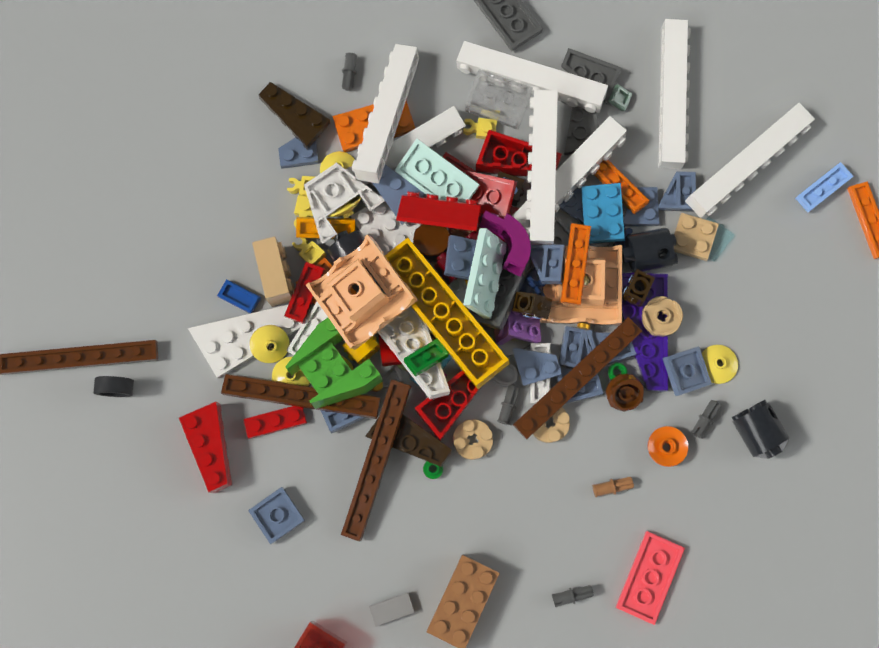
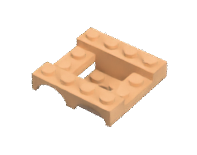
(600, 298)
(369, 310)

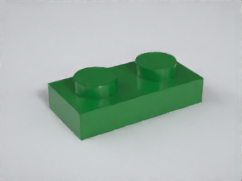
(426, 357)

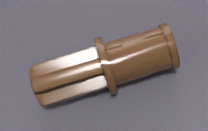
(613, 486)

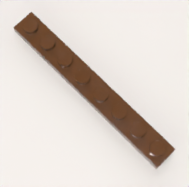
(78, 357)
(577, 378)
(296, 396)
(376, 460)

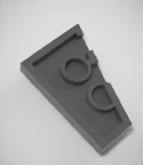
(591, 68)
(580, 128)

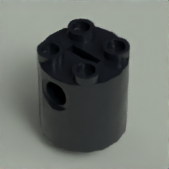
(345, 244)
(650, 250)
(761, 430)

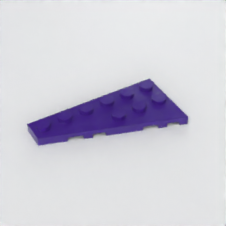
(649, 348)

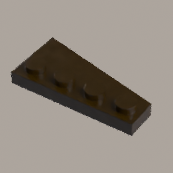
(300, 118)
(417, 442)

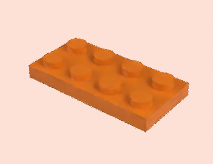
(352, 125)

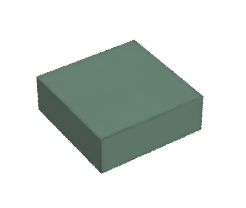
(620, 97)

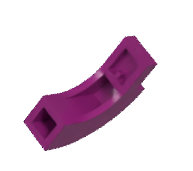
(514, 236)

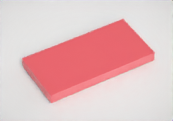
(650, 577)

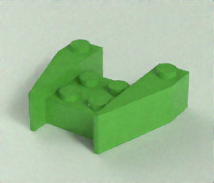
(328, 370)

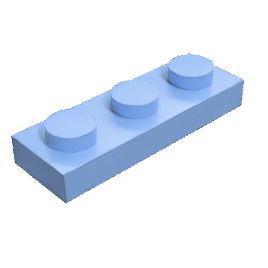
(824, 187)

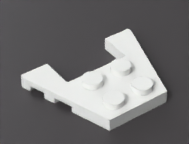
(331, 191)

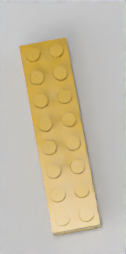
(447, 316)

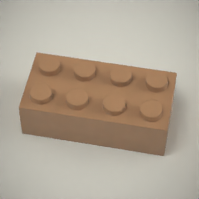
(462, 602)

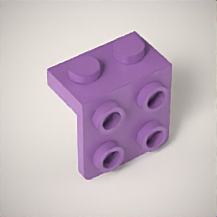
(519, 327)

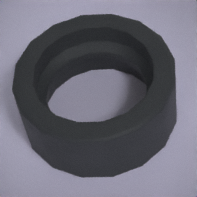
(113, 386)

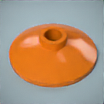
(676, 441)

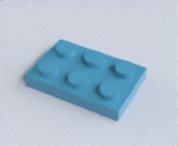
(603, 212)

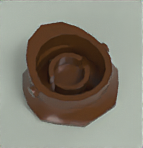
(431, 241)
(624, 392)

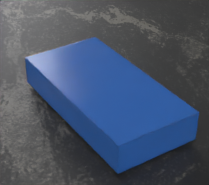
(239, 296)

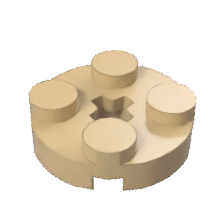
(666, 306)
(557, 432)
(478, 449)

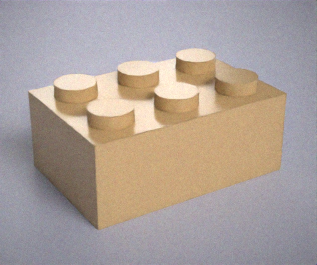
(273, 271)

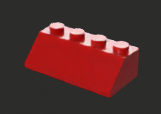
(439, 212)

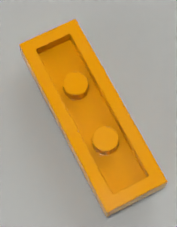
(307, 228)

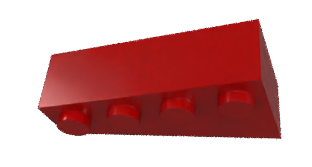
(506, 155)
(444, 411)
(207, 441)

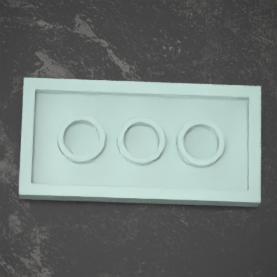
(435, 174)
(485, 273)

